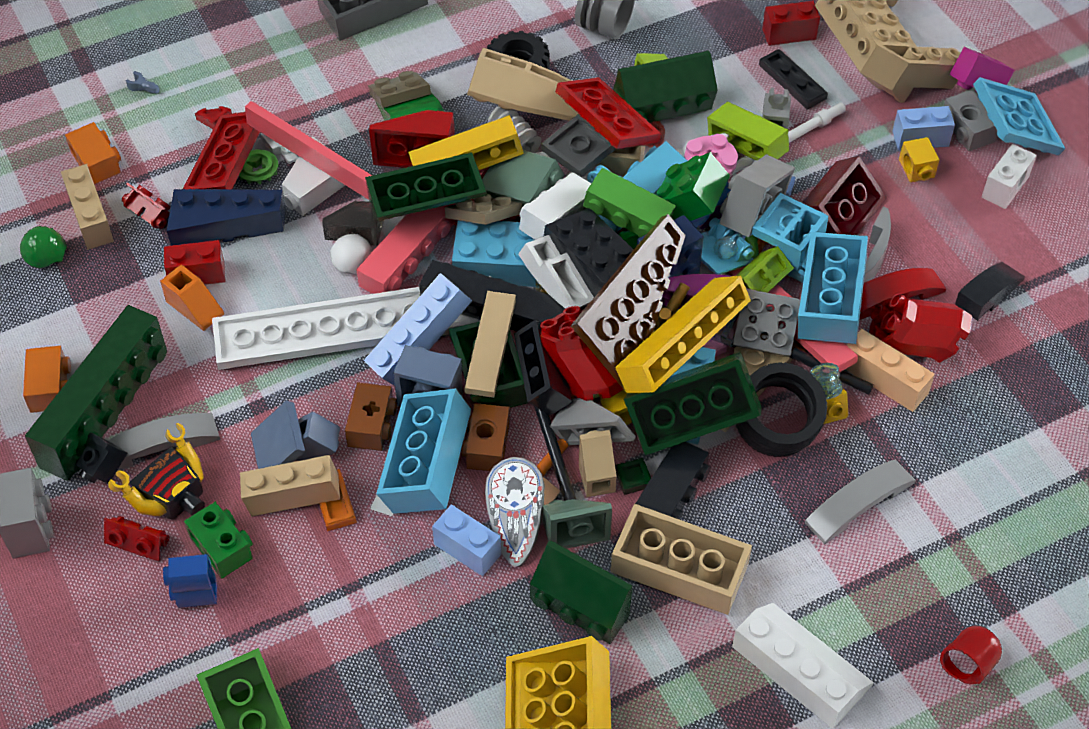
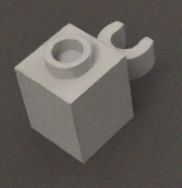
(777, 107)

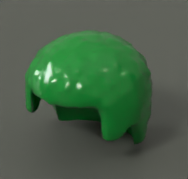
(42, 247)

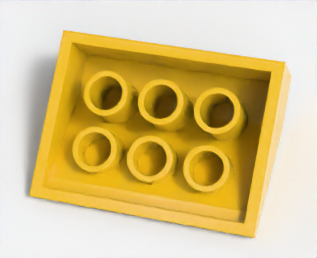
(559, 687)

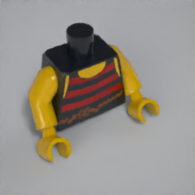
(166, 484)

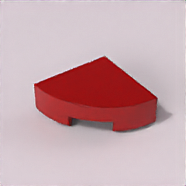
(211, 116)

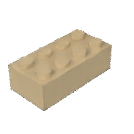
(681, 559)

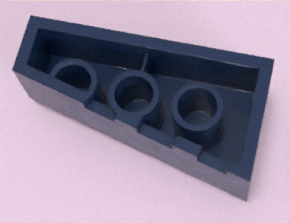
(224, 214)

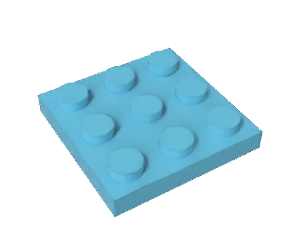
(1018, 116)

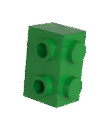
(216, 535)

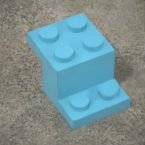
(789, 227)

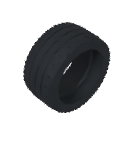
(808, 391)

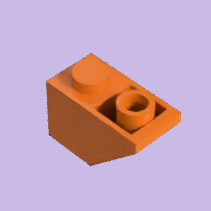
(190, 297)

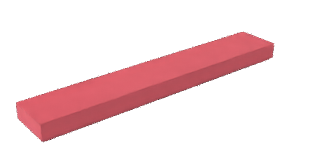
(307, 148)
(823, 351)

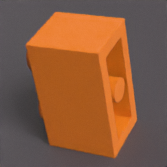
(93, 148)
(44, 376)

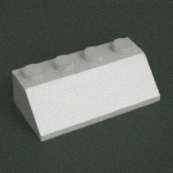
(800, 663)

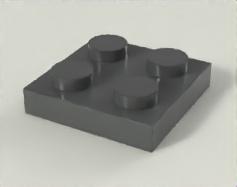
(577, 146)

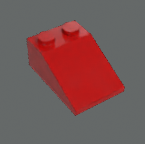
(396, 137)

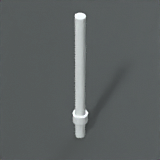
(819, 119)

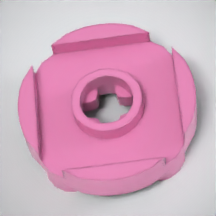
(718, 146)

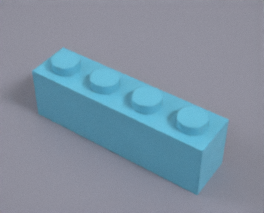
(651, 171)

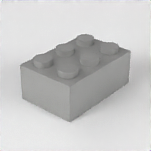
(754, 192)

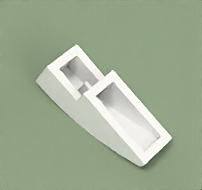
(555, 273)

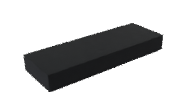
(793, 78)

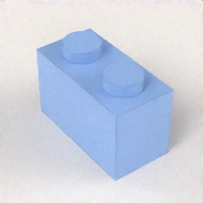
(924, 122)
(467, 540)

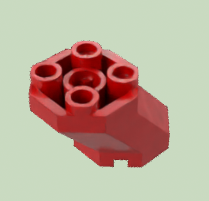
(920, 326)
(574, 359)

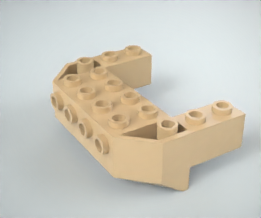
(885, 49)

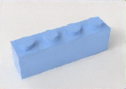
(419, 325)

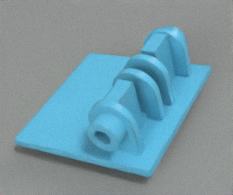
(712, 261)

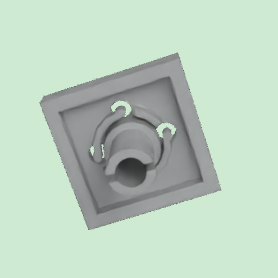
(767, 322)

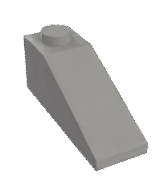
(586, 416)

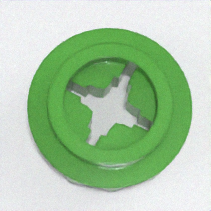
(256, 158)

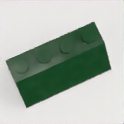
(669, 86)
(424, 186)

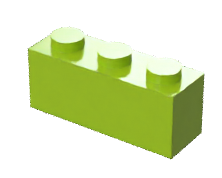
(749, 132)

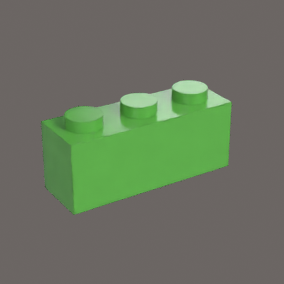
(625, 203)

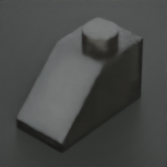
(353, 219)

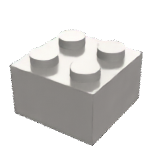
(24, 513)

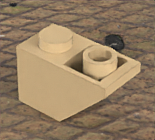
(597, 463)

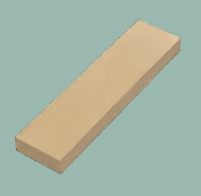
(490, 344)

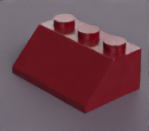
(847, 196)

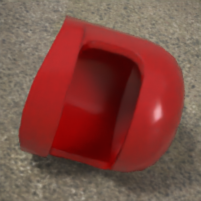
(980, 646)

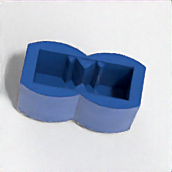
(191, 581)

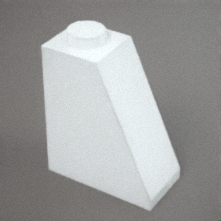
(308, 186)

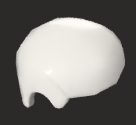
(350, 252)

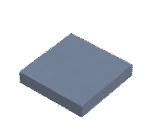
(278, 437)

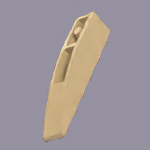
(518, 85)

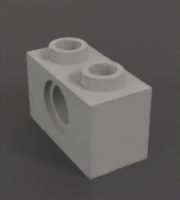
(971, 120)

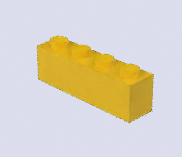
(488, 143)

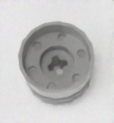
(607, 16)

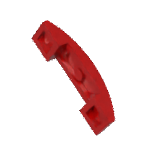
(907, 282)

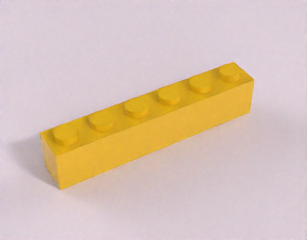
(682, 335)

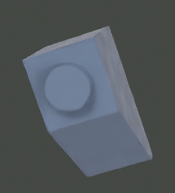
(318, 436)

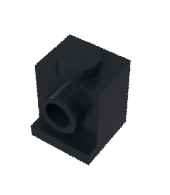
(100, 459)

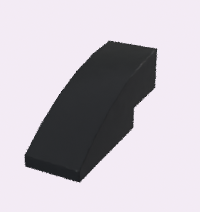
(988, 289)

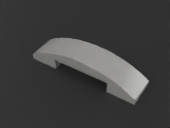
(880, 238)
(151, 437)
(858, 497)

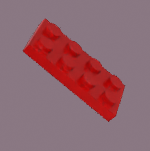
(608, 113)
(223, 153)

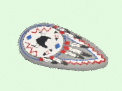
(515, 506)

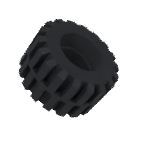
(523, 47)

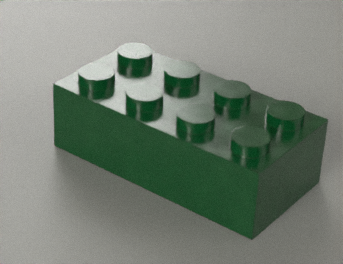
(694, 404)

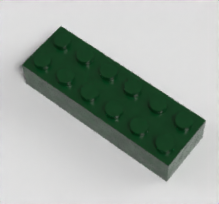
(97, 391)

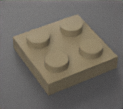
(399, 89)
(483, 210)

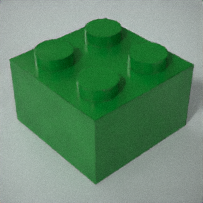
(694, 186)

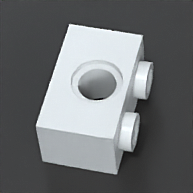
(1008, 176)

